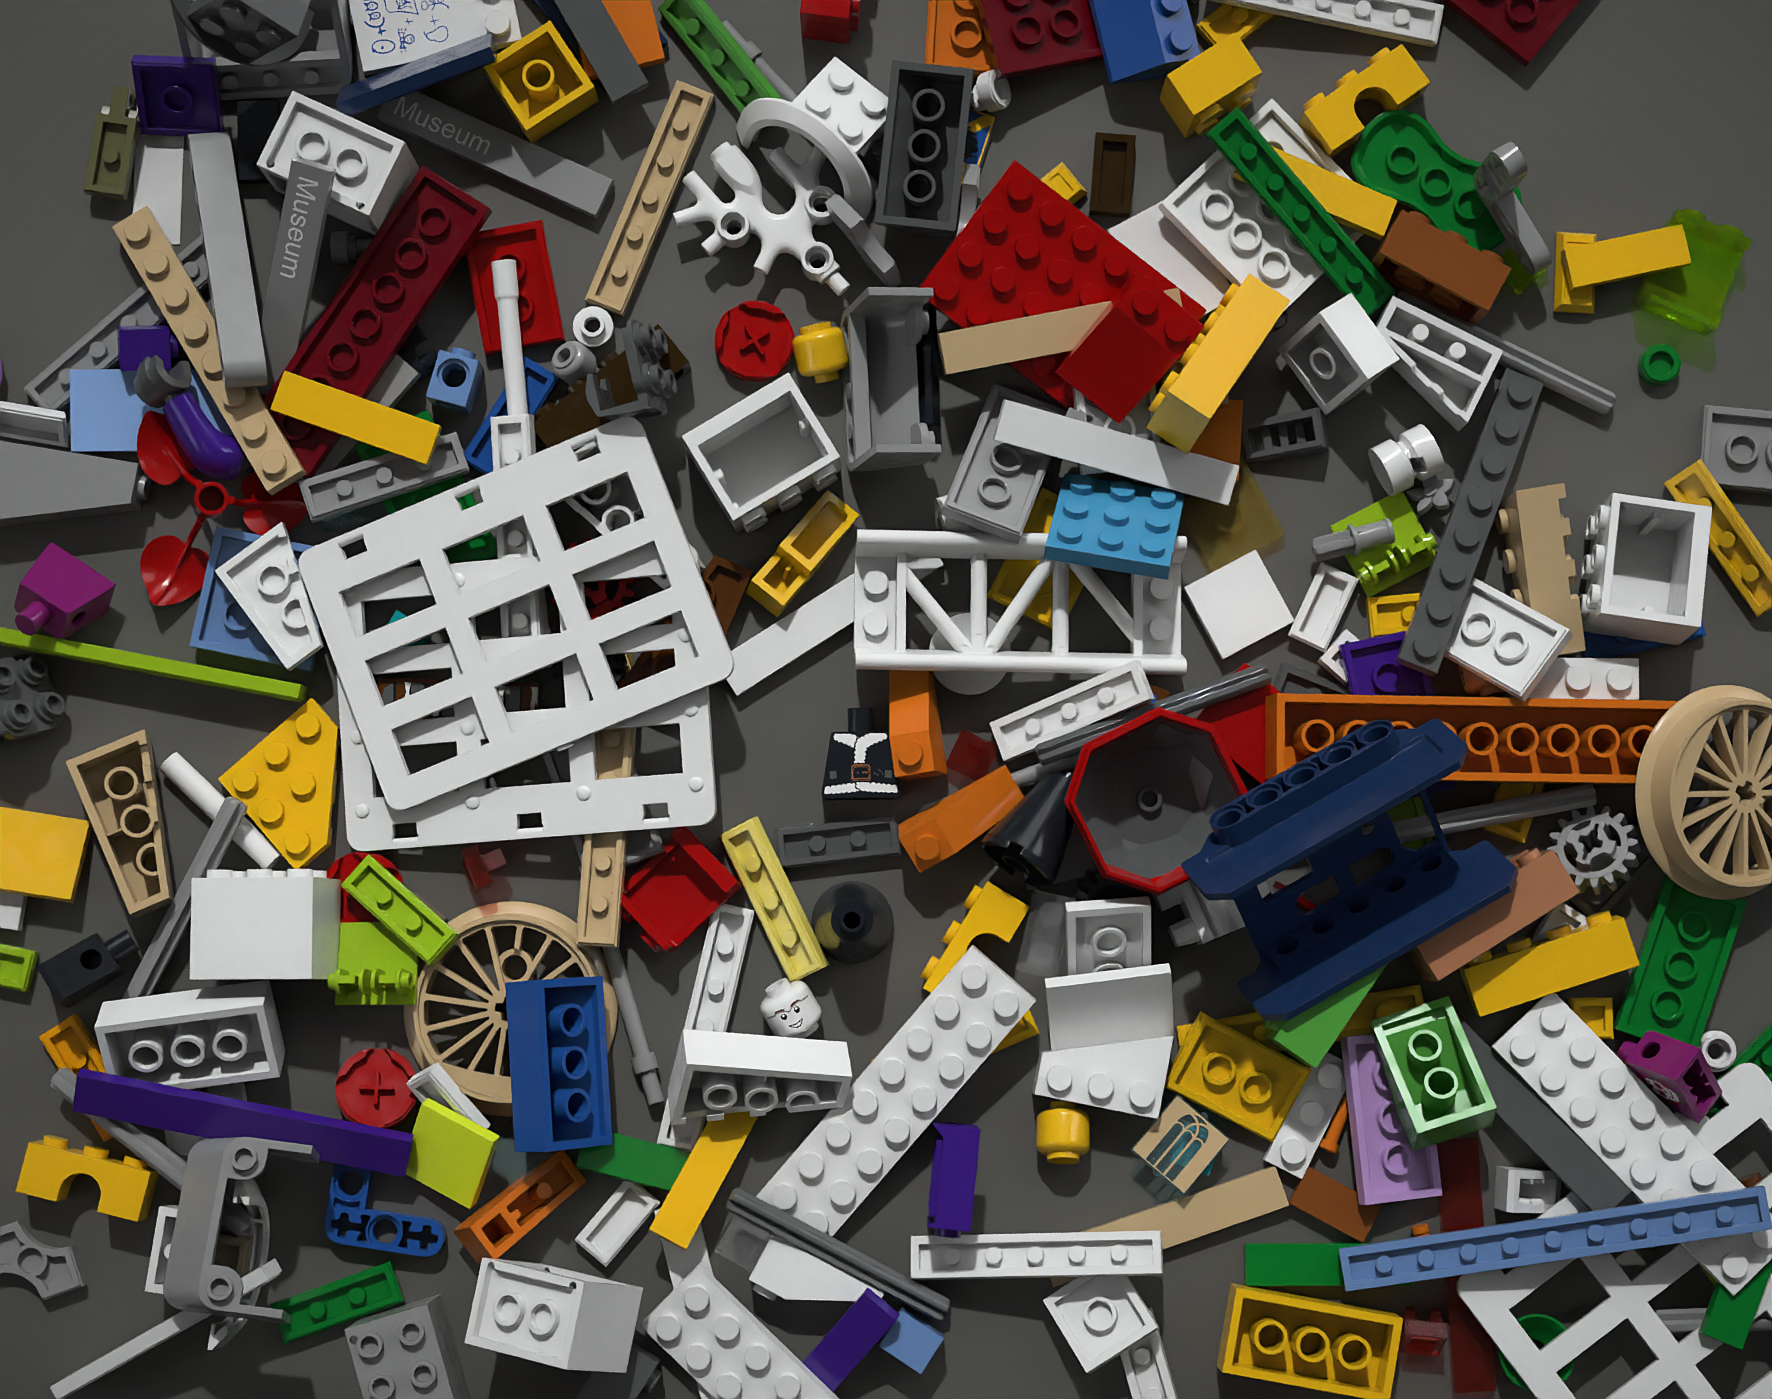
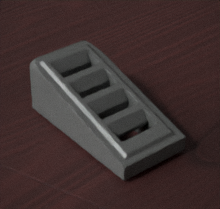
(1314, 416)

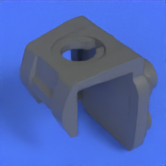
(650, 380)
(27, 698)

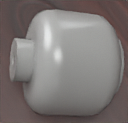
(573, 362)

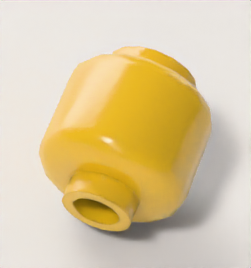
(820, 351)
(1062, 1133)

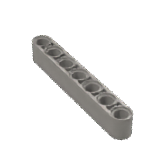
(227, 260)

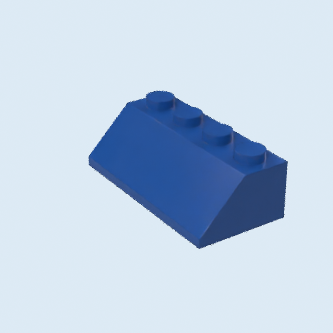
(1143, 37)
(558, 1064)

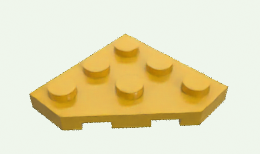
(292, 783)

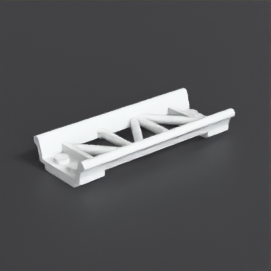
(881, 608)

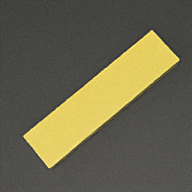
(774, 899)

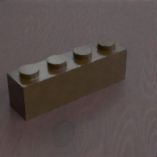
(575, 415)

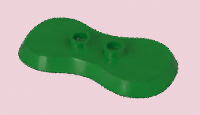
(1411, 163)

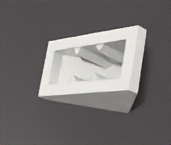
(1525, 1190)

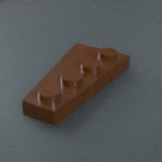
(726, 588)

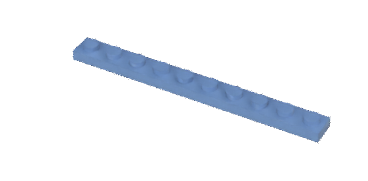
(1556, 1238)

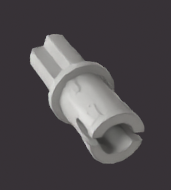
(1353, 540)

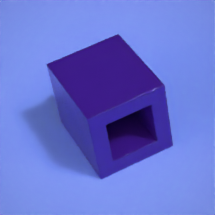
(142, 341)

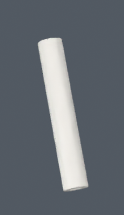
(210, 802)

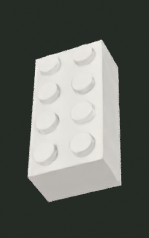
(193, 1036)

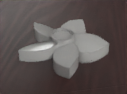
(1433, 494)

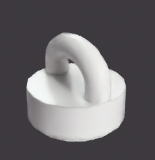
(990, 93)

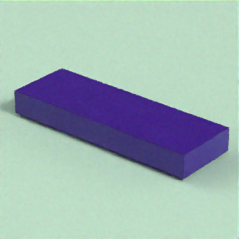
(850, 1339)

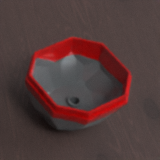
(1186, 771)

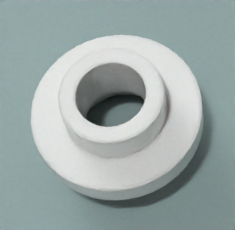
(596, 338)
(1727, 1050)

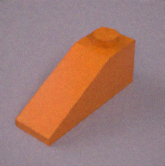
(915, 725)
(958, 818)
(519, 1207)

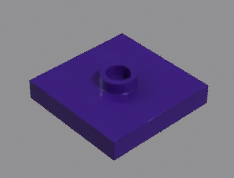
(177, 95)

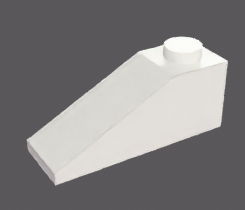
(798, 1275)

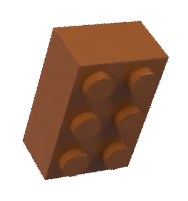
(1440, 267)

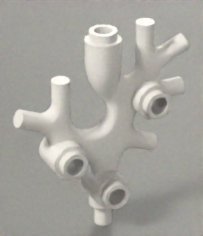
(778, 233)

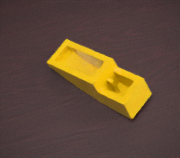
(802, 553)

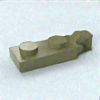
(113, 147)

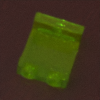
(1695, 292)

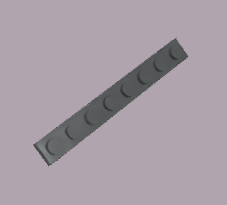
(1469, 523)

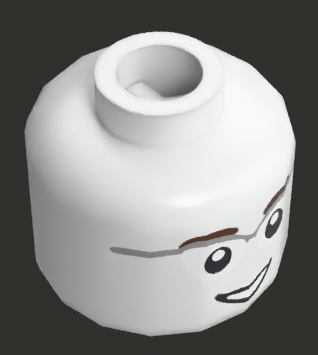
(790, 1009)

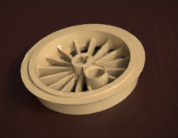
(1734, 794)
(492, 1091)

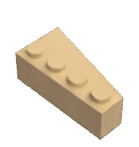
(1537, 558)

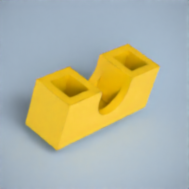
(1390, 80)
(989, 912)
(124, 1185)

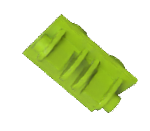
(1390, 563)
(374, 967)

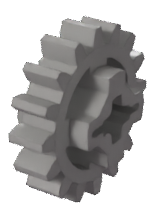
(1587, 834)

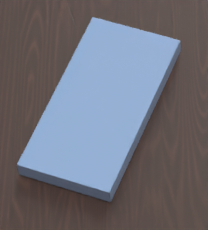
(109, 412)

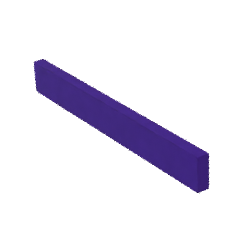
(226, 1117)

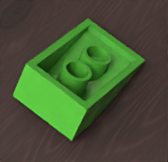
(1316, 1029)
(1433, 1074)

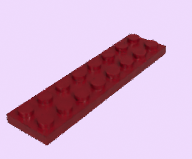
(382, 301)

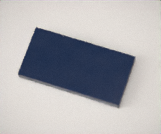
(417, 75)

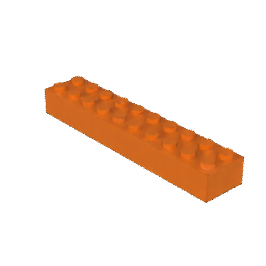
(1505, 736)

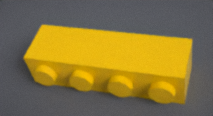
(1549, 965)

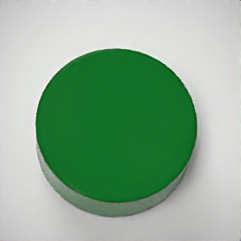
(1659, 364)

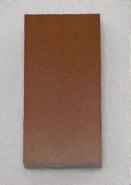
(1334, 1204)

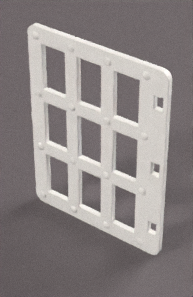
(439, 523)
(565, 807)
(1492, 1293)

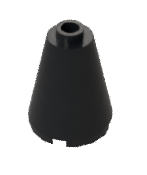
(1034, 833)
(858, 943)

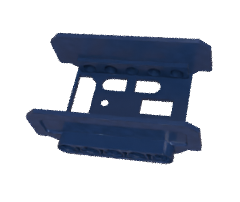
(1319, 816)

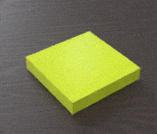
(450, 1153)

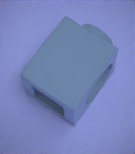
(455, 398)
(911, 1340)

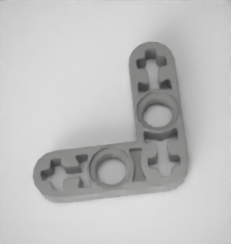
(1496, 184)

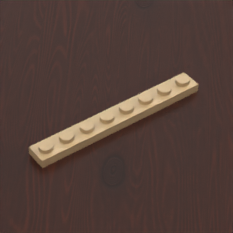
(196, 332)

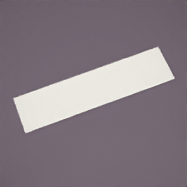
(159, 180)

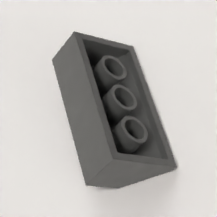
(924, 148)

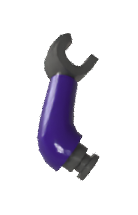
(205, 446)

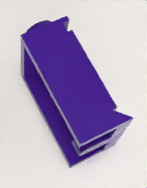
(953, 1178)

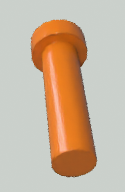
(1336, 1127)

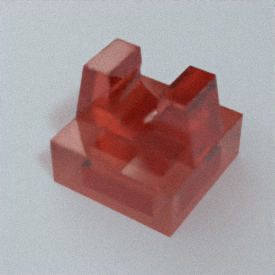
(971, 755)
(479, 867)
(1422, 1336)

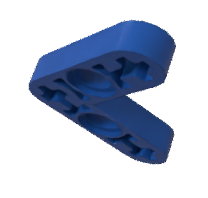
(357, 1207)

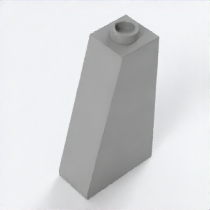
(60, 485)

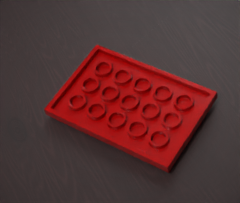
(1029, 257)

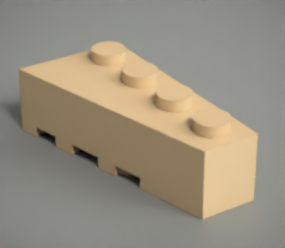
(126, 814)

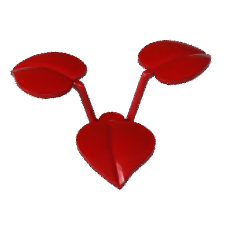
(174, 568)

